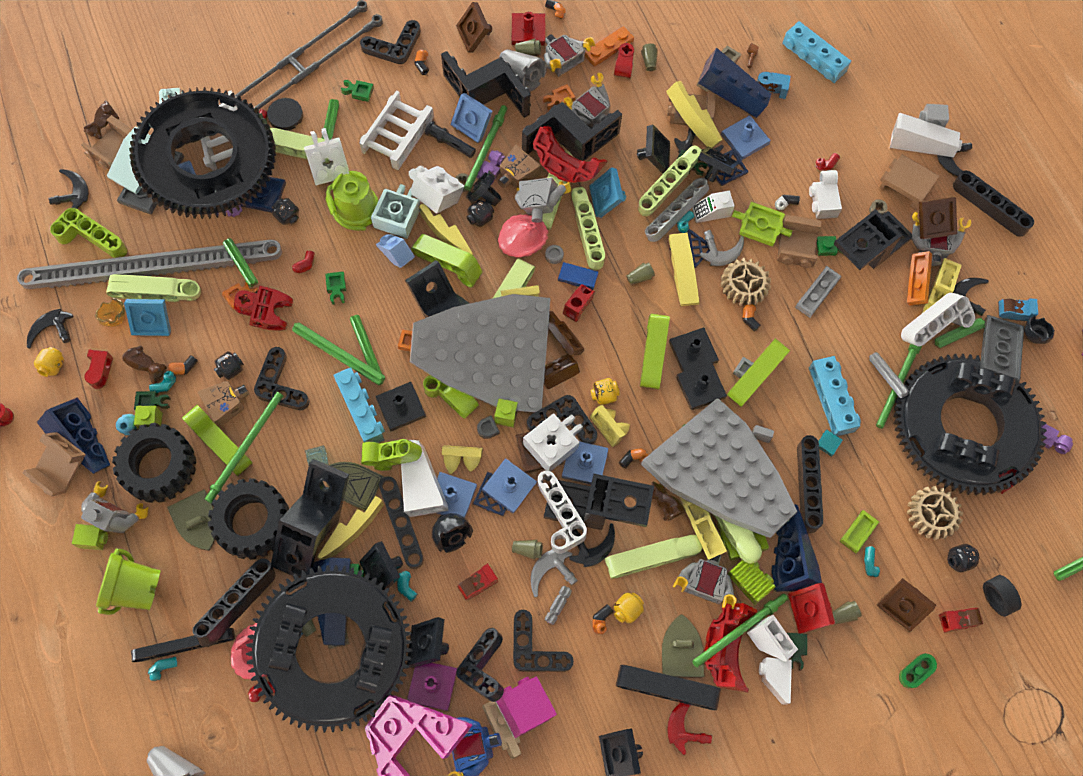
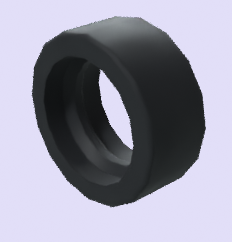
(1002, 595)

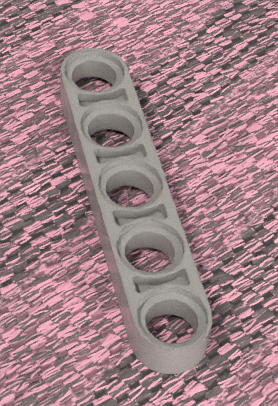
(675, 216)

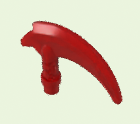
(677, 733)

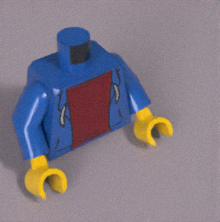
(474, 750)

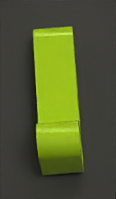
(71, 228)
(449, 257)
(654, 351)
(758, 372)
(214, 438)

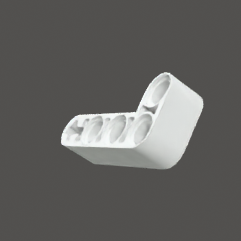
(948, 309)
(558, 509)

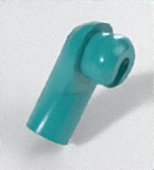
(682, 224)
(166, 384)
(869, 560)
(403, 586)
(159, 666)

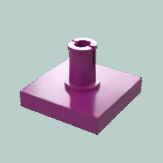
(432, 686)

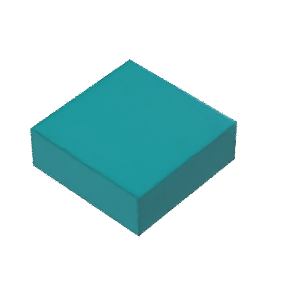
(829, 442)

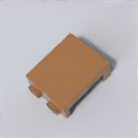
(909, 179)

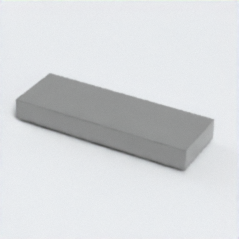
(818, 291)

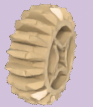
(750, 273)
(950, 514)

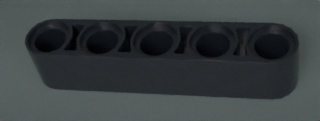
(993, 203)
(813, 475)
(228, 609)
(668, 687)

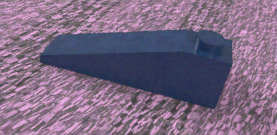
(74, 424)
(795, 558)
(333, 625)

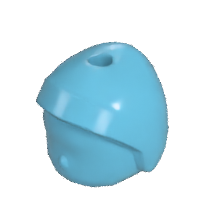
(126, 424)

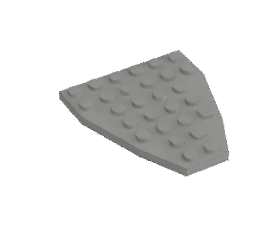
(488, 349)
(723, 471)

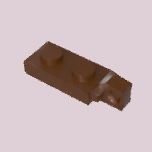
(564, 335)

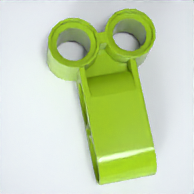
(457, 400)
(391, 453)

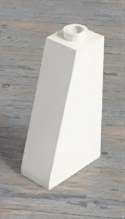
(924, 137)
(421, 488)

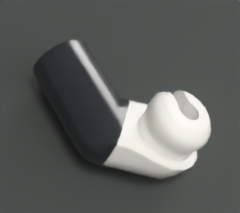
(783, 201)

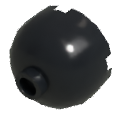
(450, 532)

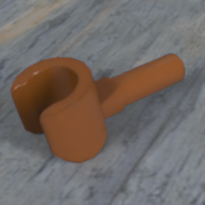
(753, 50)

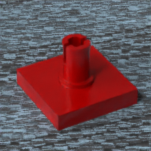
(528, 27)
(811, 608)

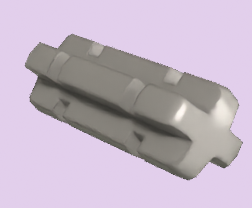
(558, 605)

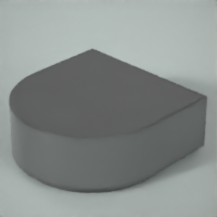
(487, 428)

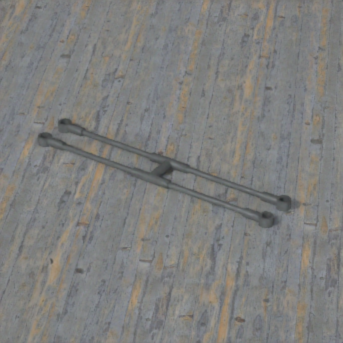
(291, 58)

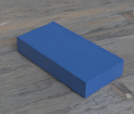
(577, 275)

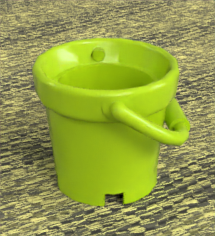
(352, 201)
(126, 584)

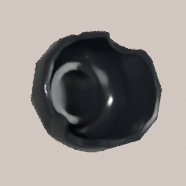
(1039, 330)

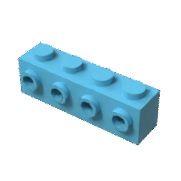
(816, 52)
(834, 396)
(358, 406)

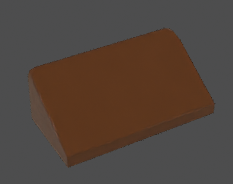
(560, 371)

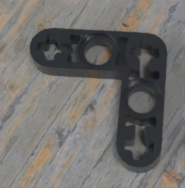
(393, 49)
(271, 383)
(575, 410)
(526, 651)
(475, 666)

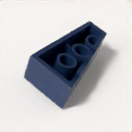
(733, 84)

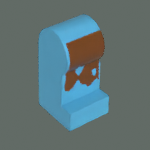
(775, 83)
(1018, 309)

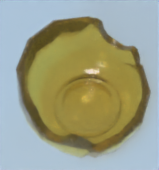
(111, 313)

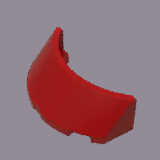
(562, 164)
(725, 663)

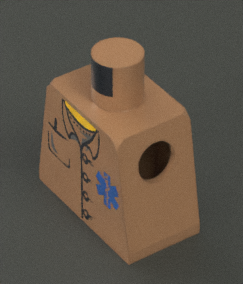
(518, 167)
(223, 401)

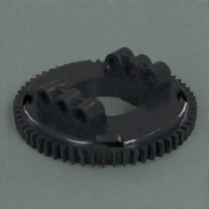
(187, 120)
(959, 460)
(278, 637)

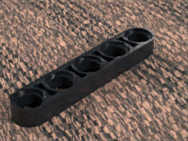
(404, 531)
(174, 647)

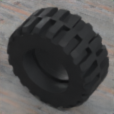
(137, 446)
(227, 506)

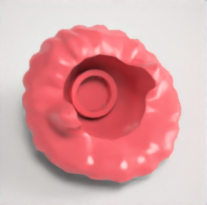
(521, 236)
(238, 654)

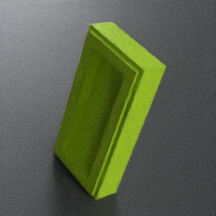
(859, 531)

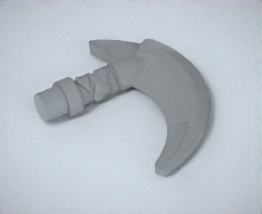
(721, 258)
(546, 562)

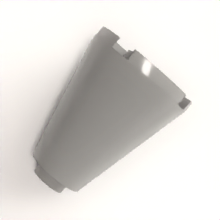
(526, 66)
(167, 763)

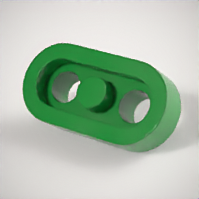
(917, 672)

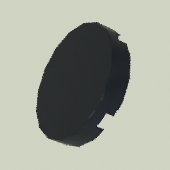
(285, 114)

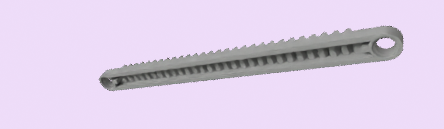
(146, 264)

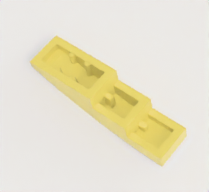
(695, 118)
(446, 234)
(684, 269)
(944, 282)
(704, 529)
(345, 535)

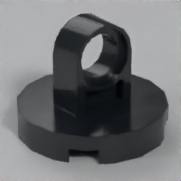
(483, 189)

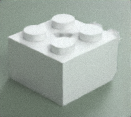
(328, 149)
(435, 188)
(552, 430)

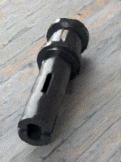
(443, 136)

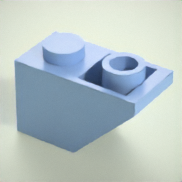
(395, 249)

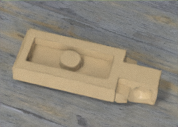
(500, 726)

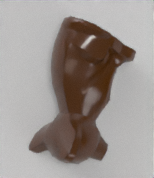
(100, 120)
(139, 360)
(670, 505)

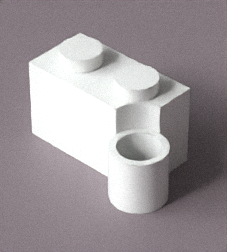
(826, 196)

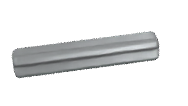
(888, 374)

